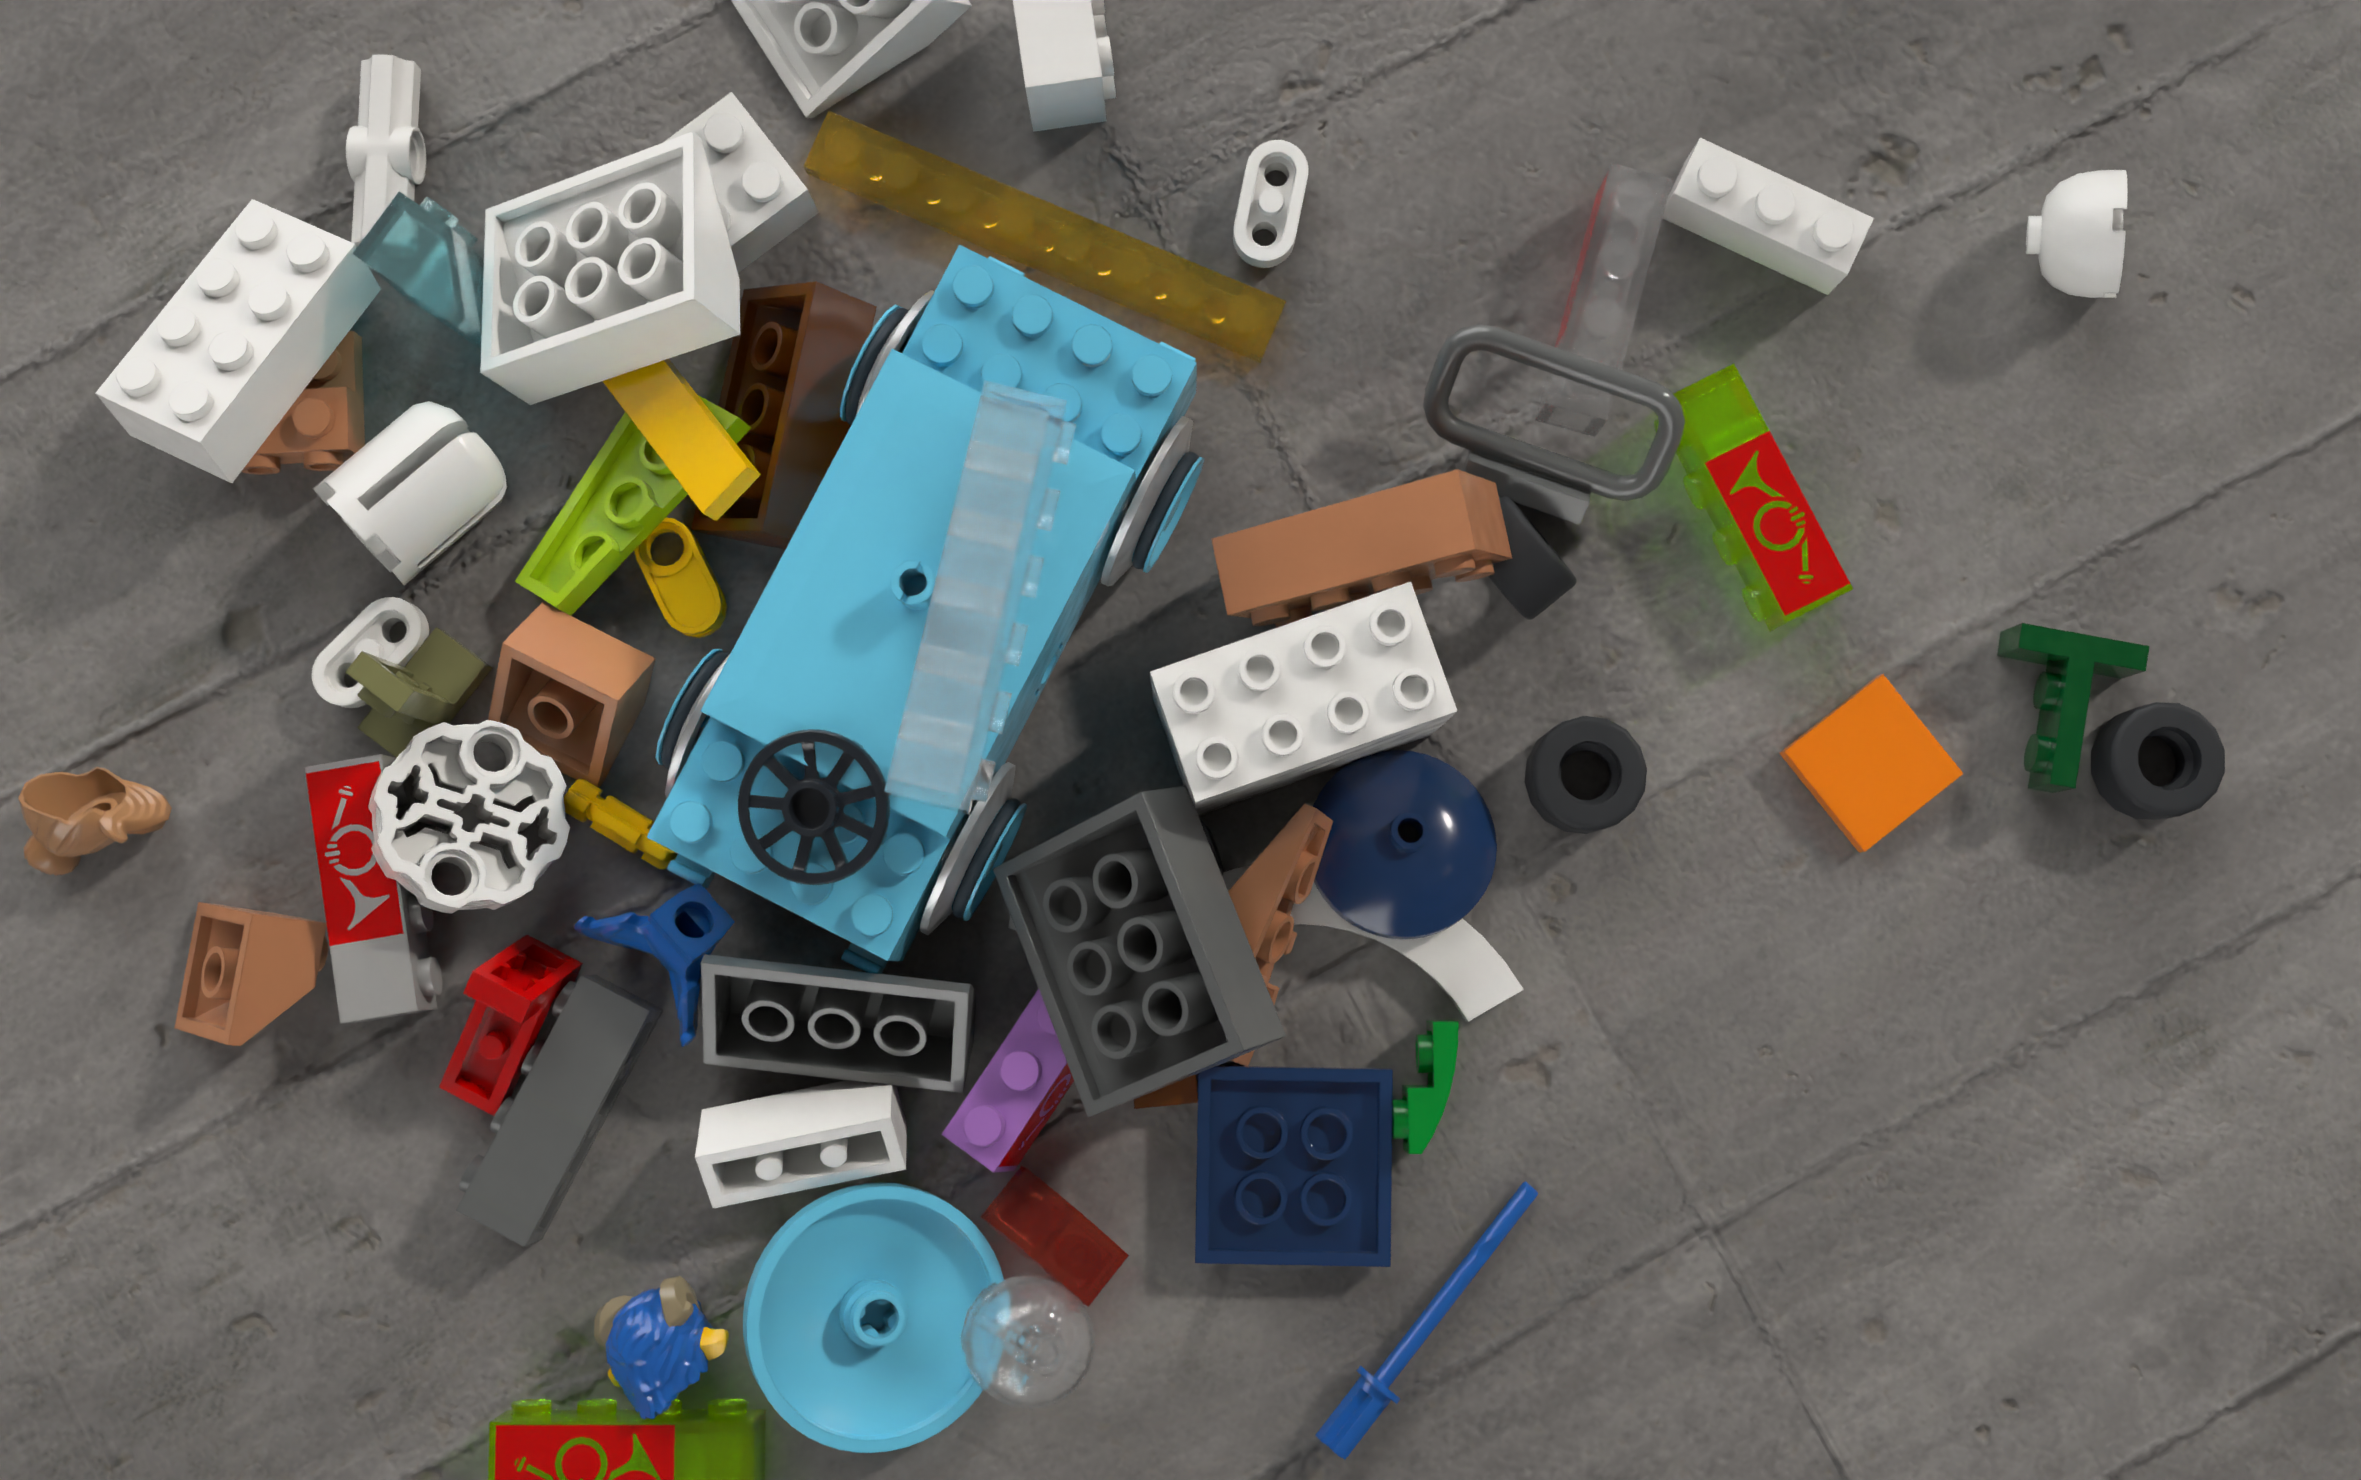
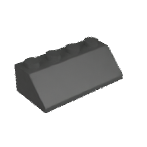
(837, 1023)

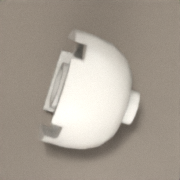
(2082, 234)

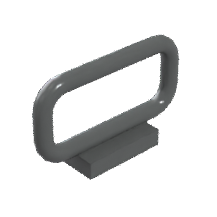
(1533, 473)

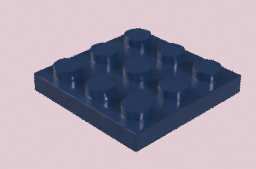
(1294, 1166)

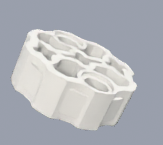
(486, 875)

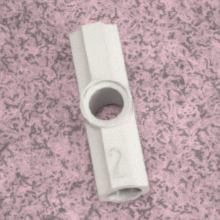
(386, 147)

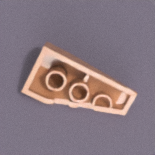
(1272, 886)

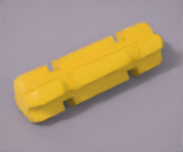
(616, 822)

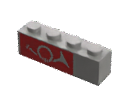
(371, 920)

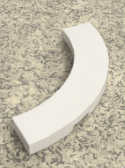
(1454, 958)

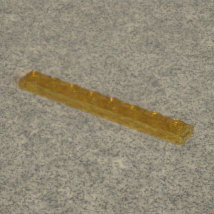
(1044, 236)

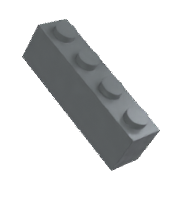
(558, 1109)

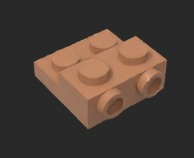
(324, 420)

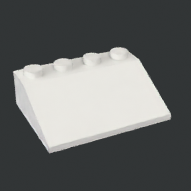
(841, 45)
(607, 273)

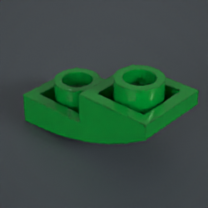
(1422, 1106)

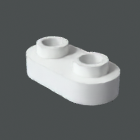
(1268, 205)
(371, 635)

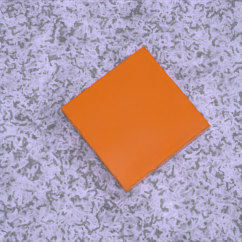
(1871, 763)

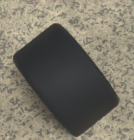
(1536, 572)
(2197, 761)
(1625, 768)

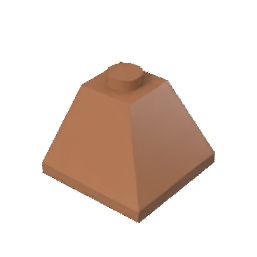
(246, 970)

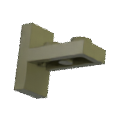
(417, 695)

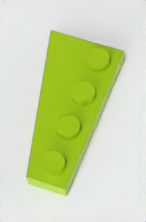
(608, 515)

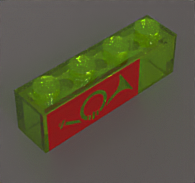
(1754, 502)
(620, 1445)

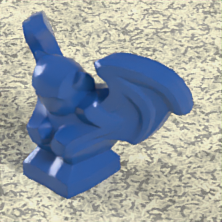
(677, 936)

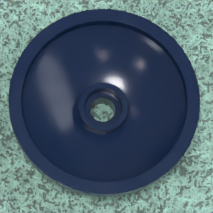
(1394, 884)

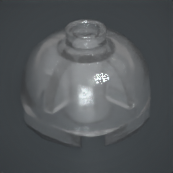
(1028, 1341)

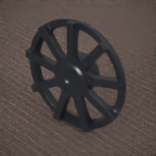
(814, 807)

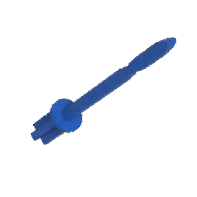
(1372, 1392)

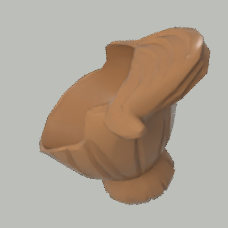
(83, 815)

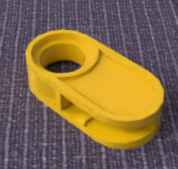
(688, 588)

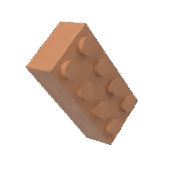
(1362, 548)

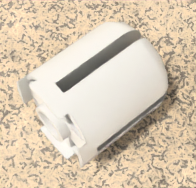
(416, 488)

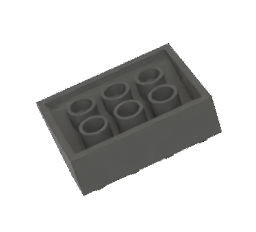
(1138, 949)

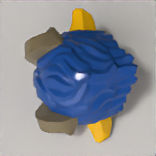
(657, 1343)

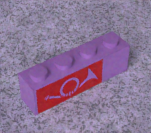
(1013, 1093)

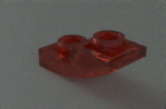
(1054, 1235)

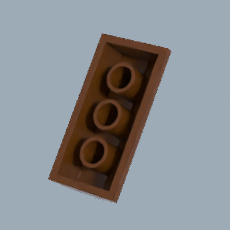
(788, 387)

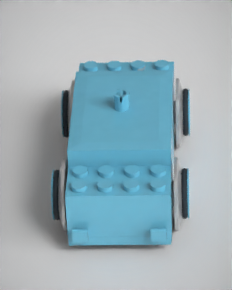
(856, 583)

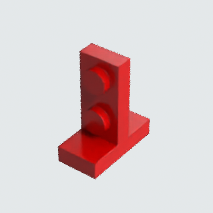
(509, 1010)

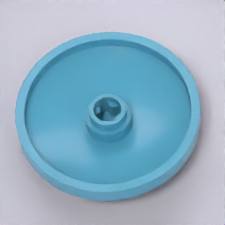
(865, 1315)

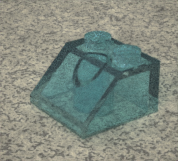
(429, 262)

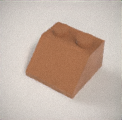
(570, 691)

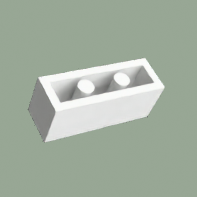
(1766, 217)
(800, 1140)

